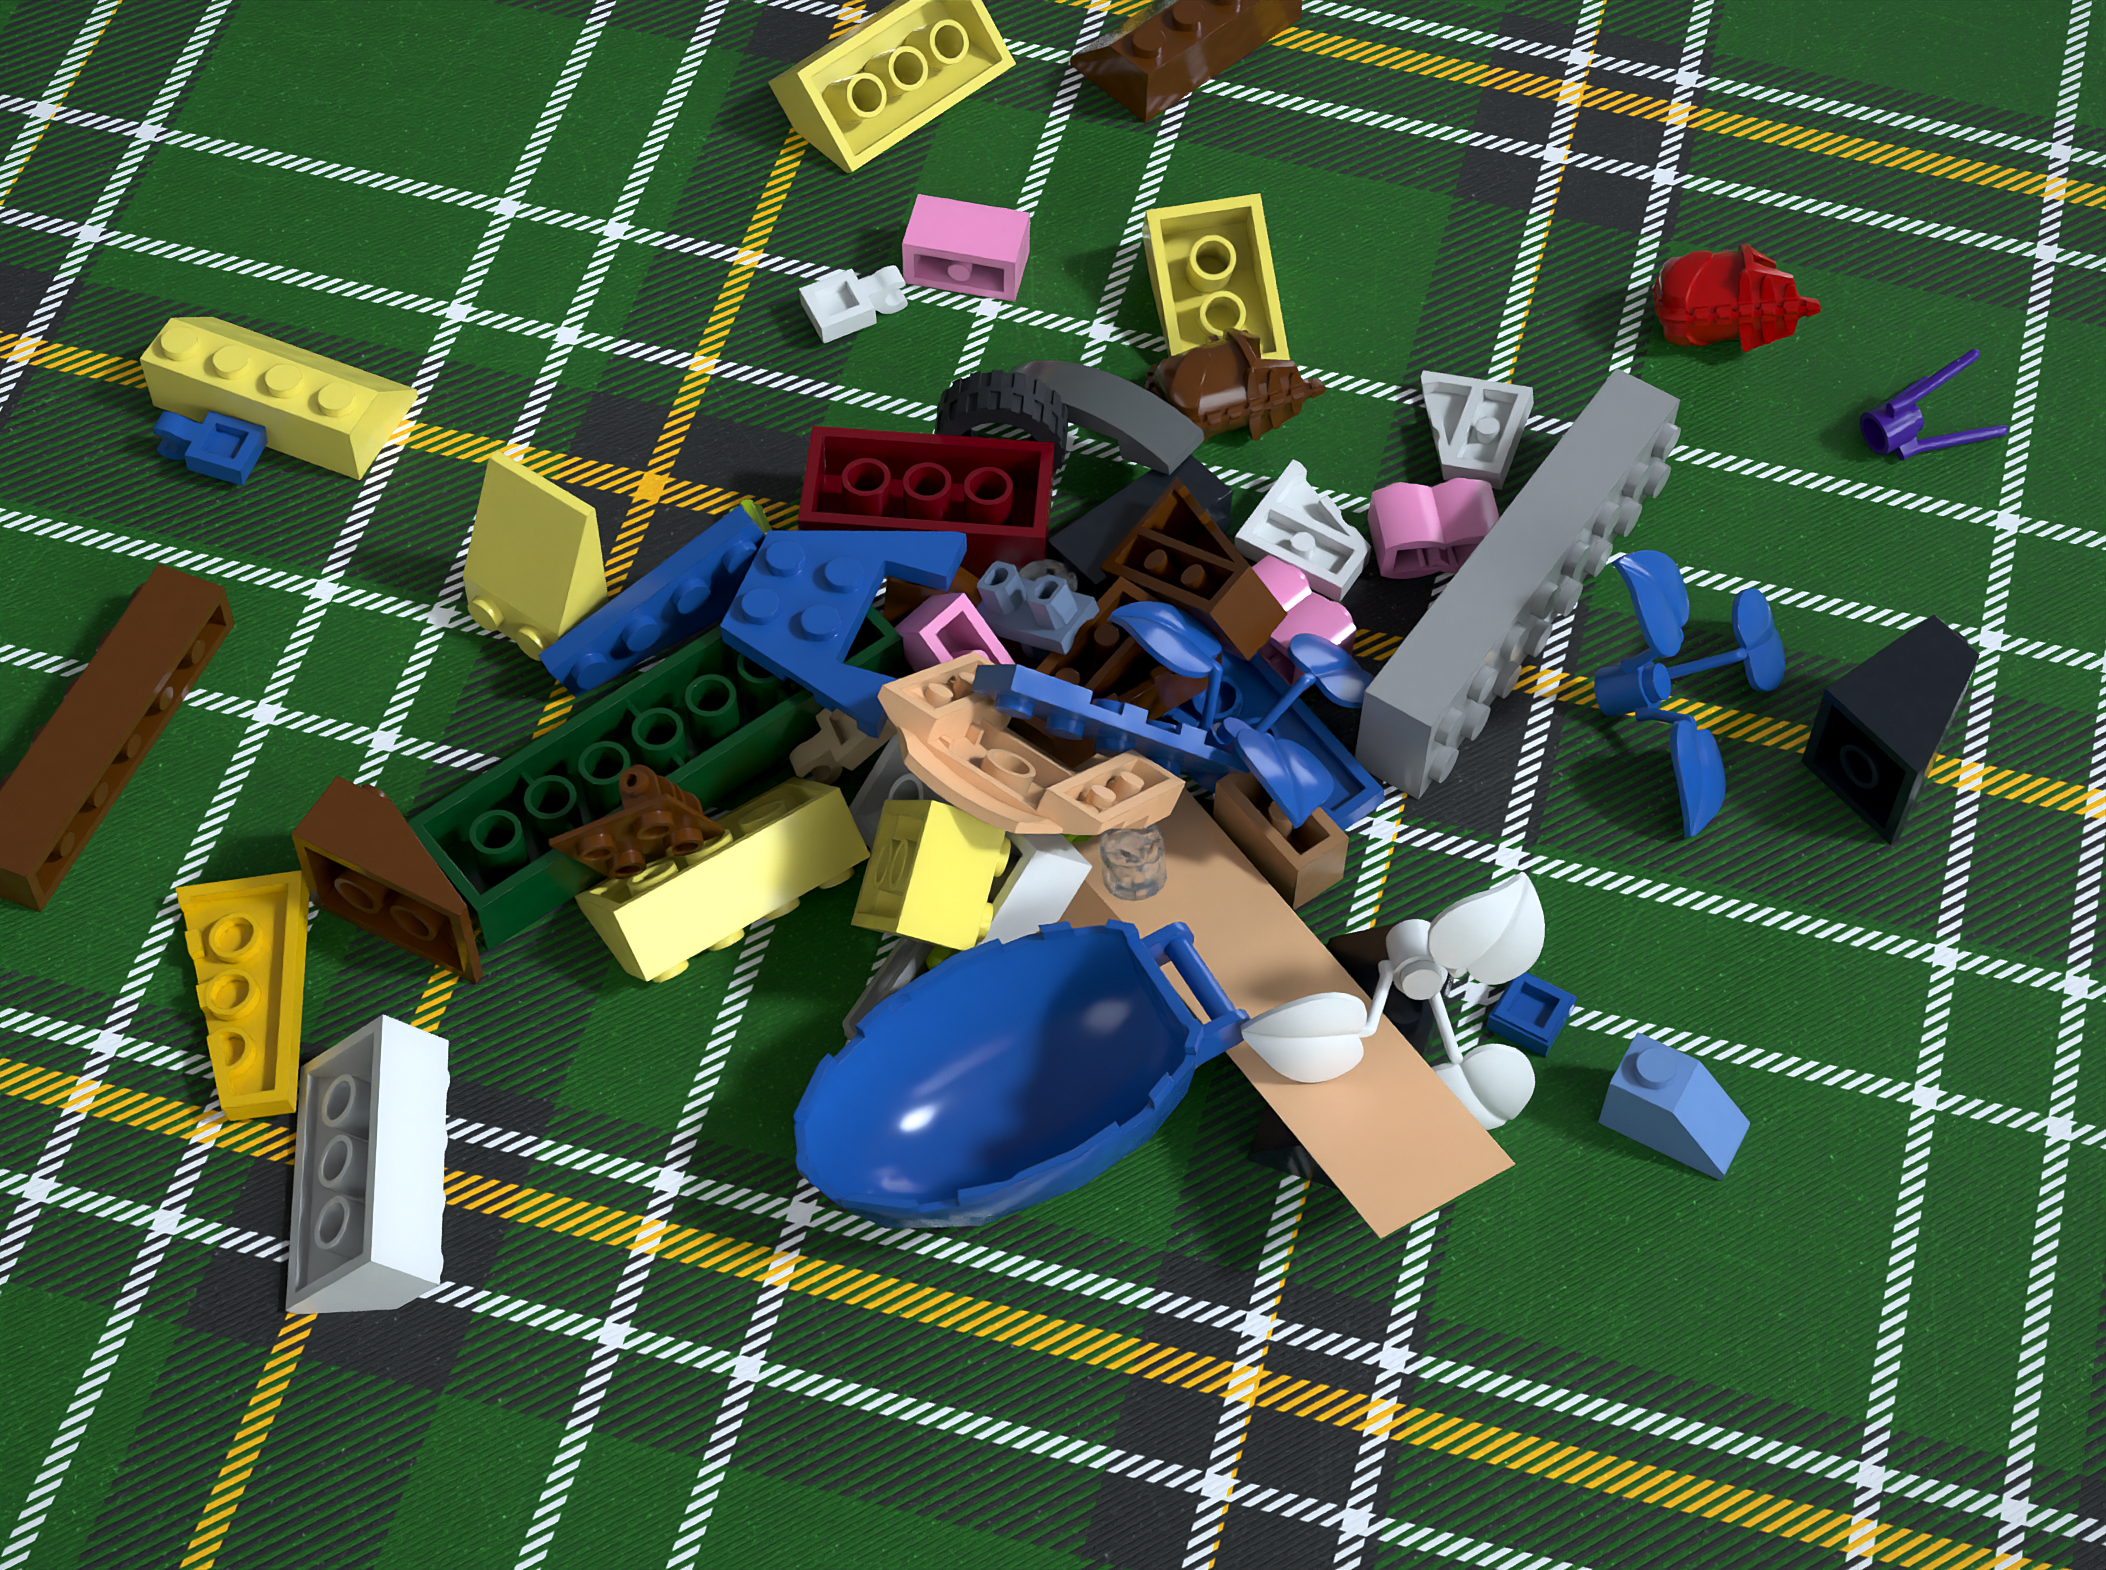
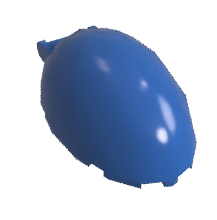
(1010, 1075)

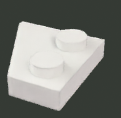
(1305, 532)

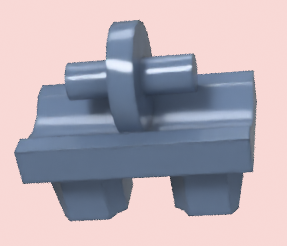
(1035, 613)

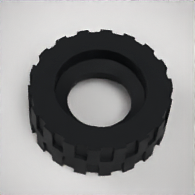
(1004, 400)

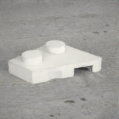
(1475, 424)

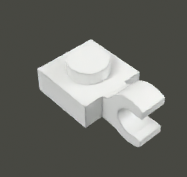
(848, 304)

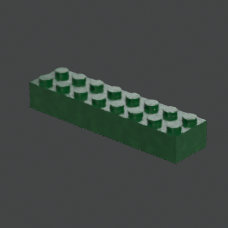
(694, 718)

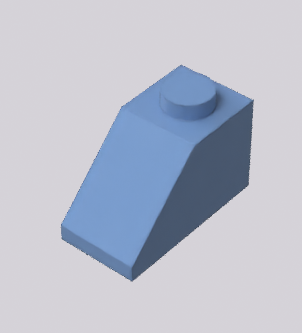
(1674, 1107)

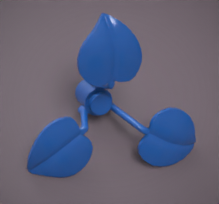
(1641, 685)
(1282, 766)

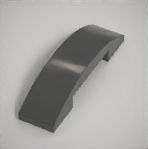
(1144, 424)

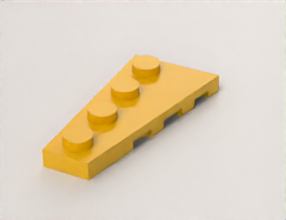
(250, 978)

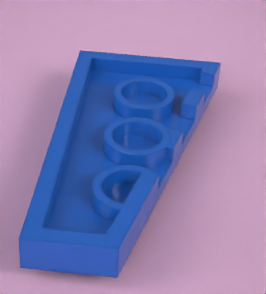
(1108, 723)

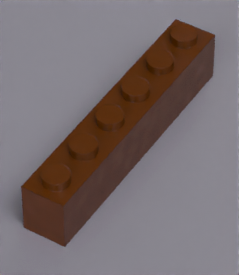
(105, 729)

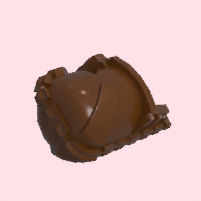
(1230, 385)

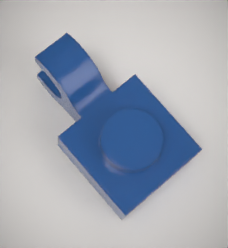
(216, 448)

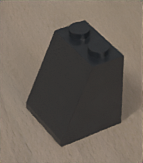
(1889, 722)

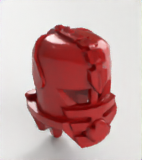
(1728, 298)

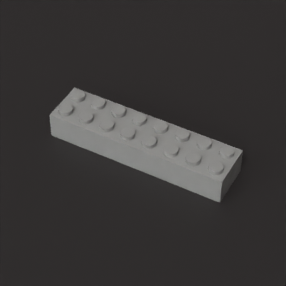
(1516, 585)

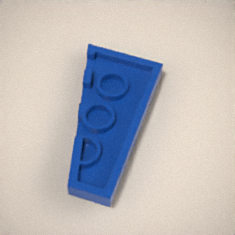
(660, 608)
(1249, 693)

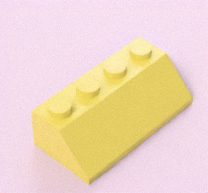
(890, 76)
(301, 398)
(765, 860)

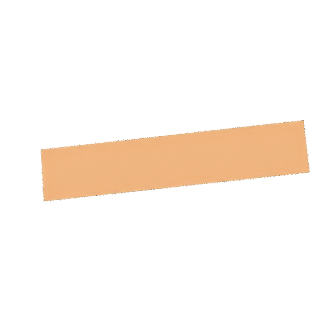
(1379, 1131)

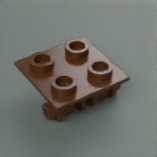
(654, 824)

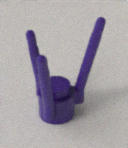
(1897, 421)

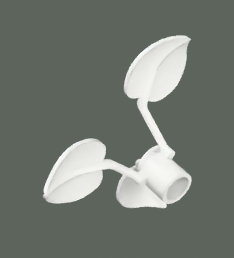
(1488, 935)

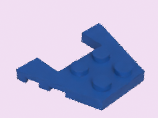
(811, 598)

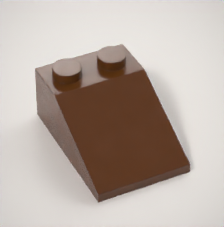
(380, 877)

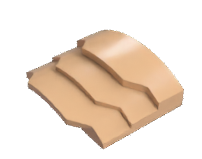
(992, 773)

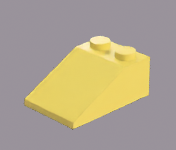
(1214, 273)
(532, 558)
(931, 874)

